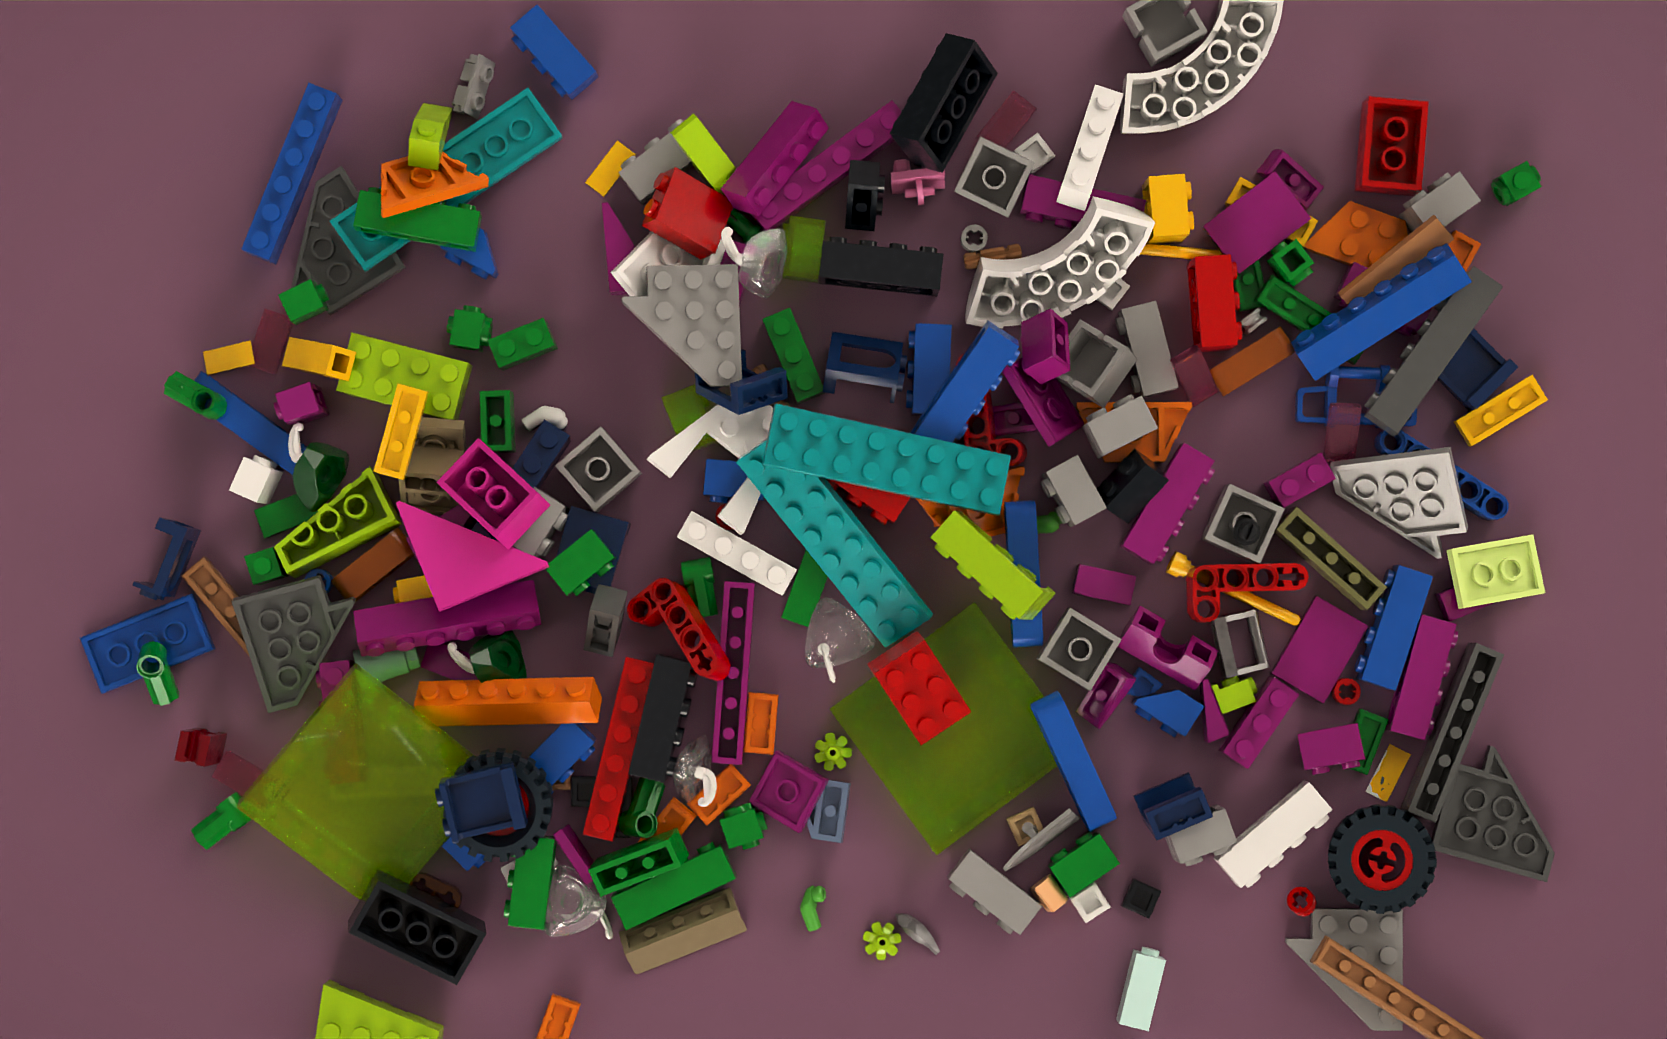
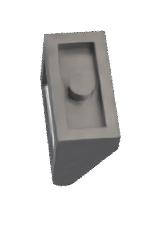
(1225, 651)

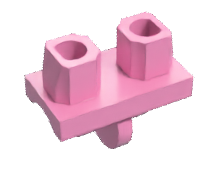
(915, 182)

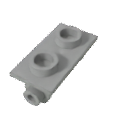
(479, 73)

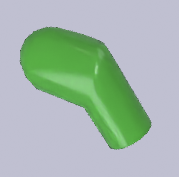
(1048, 523)
(808, 906)

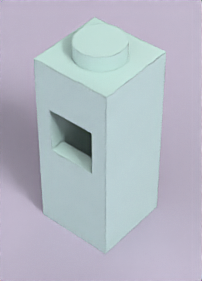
(1141, 989)

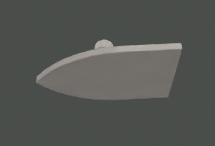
(1041, 839)

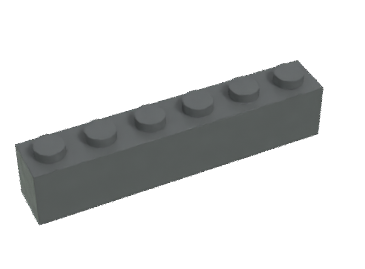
(1431, 353)
(1452, 731)

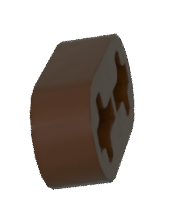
(439, 886)

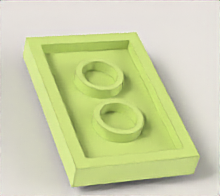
(1495, 571)

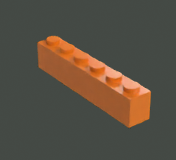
(509, 701)

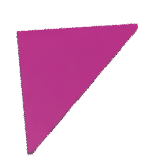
(461, 561)

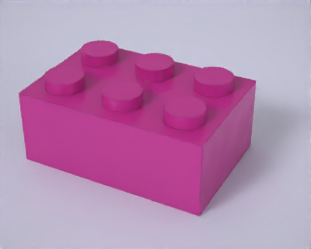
(493, 493)

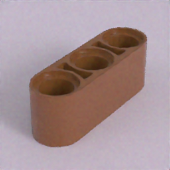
(1252, 361)
(374, 566)

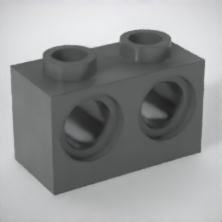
(605, 620)

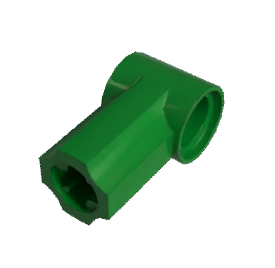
(195, 396)
(699, 580)
(158, 674)
(642, 808)
(220, 822)

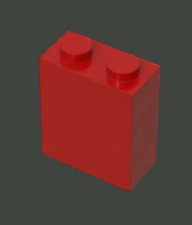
(687, 213)

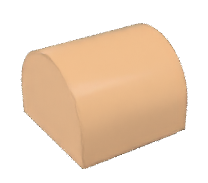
(1049, 893)

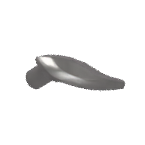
(917, 931)

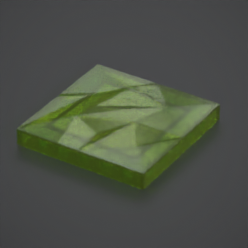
(974, 762)
(358, 785)

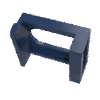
(861, 373)
(750, 392)
(175, 560)
(1171, 801)

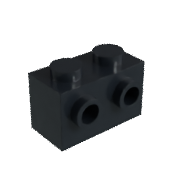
(862, 195)
(1131, 486)

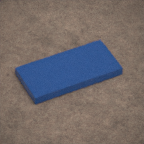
(116, 648)

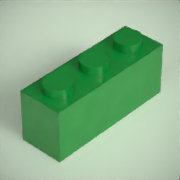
(793, 355)
(638, 862)
(531, 885)

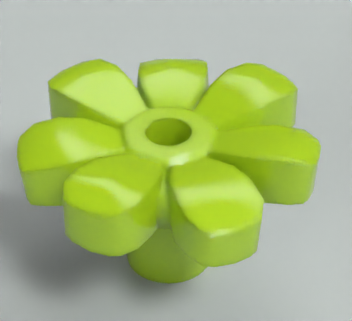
(832, 744)
(881, 934)

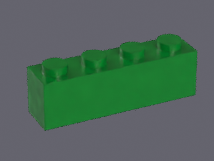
(429, 224)
(668, 890)

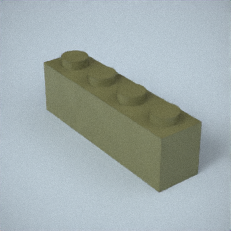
(1329, 558)

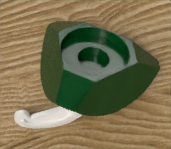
(316, 470)
(492, 658)

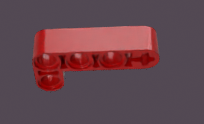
(988, 438)
(1246, 583)
(687, 631)

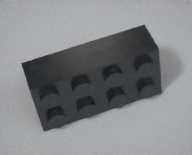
(944, 102)
(881, 267)
(661, 718)
(417, 927)

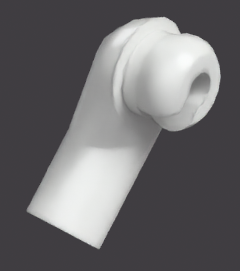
(552, 415)

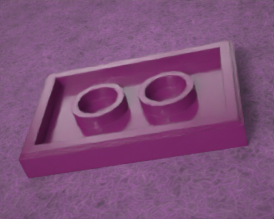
(1257, 222)
(1045, 404)
(1319, 649)

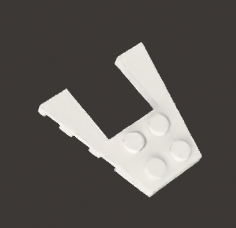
(738, 436)

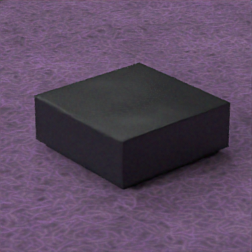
(1141, 898)

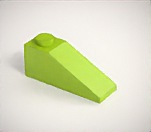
(428, 136)
(704, 153)

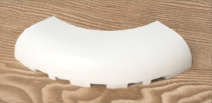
(1208, 75)
(1063, 275)

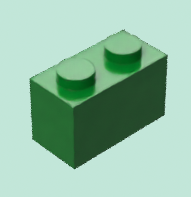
(522, 344)
(498, 420)
(580, 563)
(1082, 863)

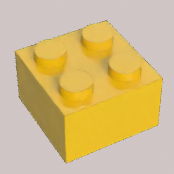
(1167, 205)

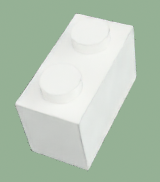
(256, 479)

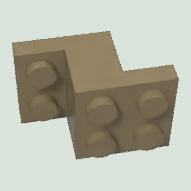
(434, 452)

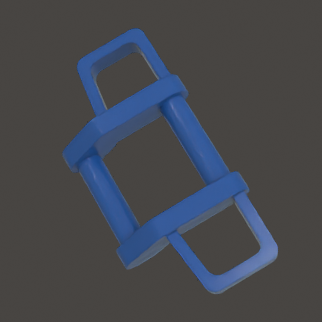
(1331, 392)

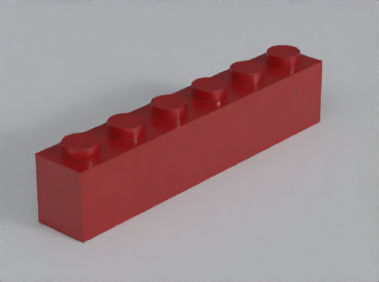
(618, 751)

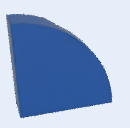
(1144, 684)

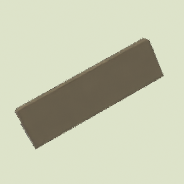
(682, 931)

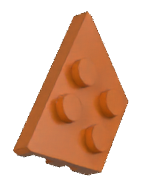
(414, 187)
(1357, 235)
(1155, 445)
(991, 524)

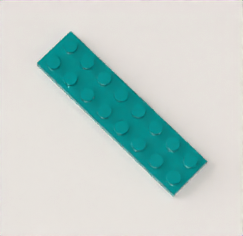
(490, 146)
(886, 459)
(840, 547)

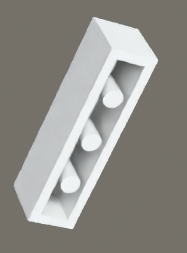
(1090, 147)
(737, 553)
(1274, 833)

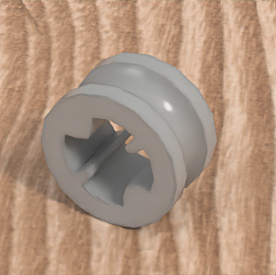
(974, 229)
(1252, 321)

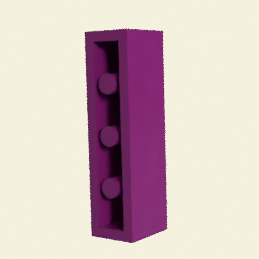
(775, 158)
(1041, 198)
(1164, 511)
(1421, 678)

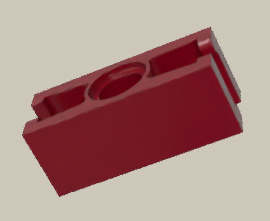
(200, 746)

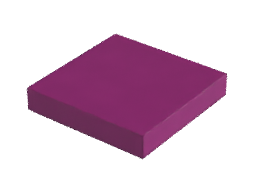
(788, 791)

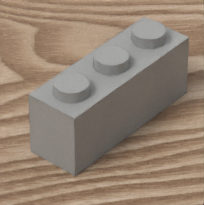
(659, 157)
(1148, 343)
(993, 892)

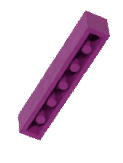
(830, 167)
(420, 623)
(733, 690)

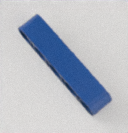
(252, 425)
(1480, 491)
(1023, 545)
(1073, 761)

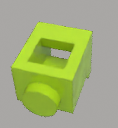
(1234, 693)

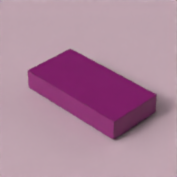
(575, 852)

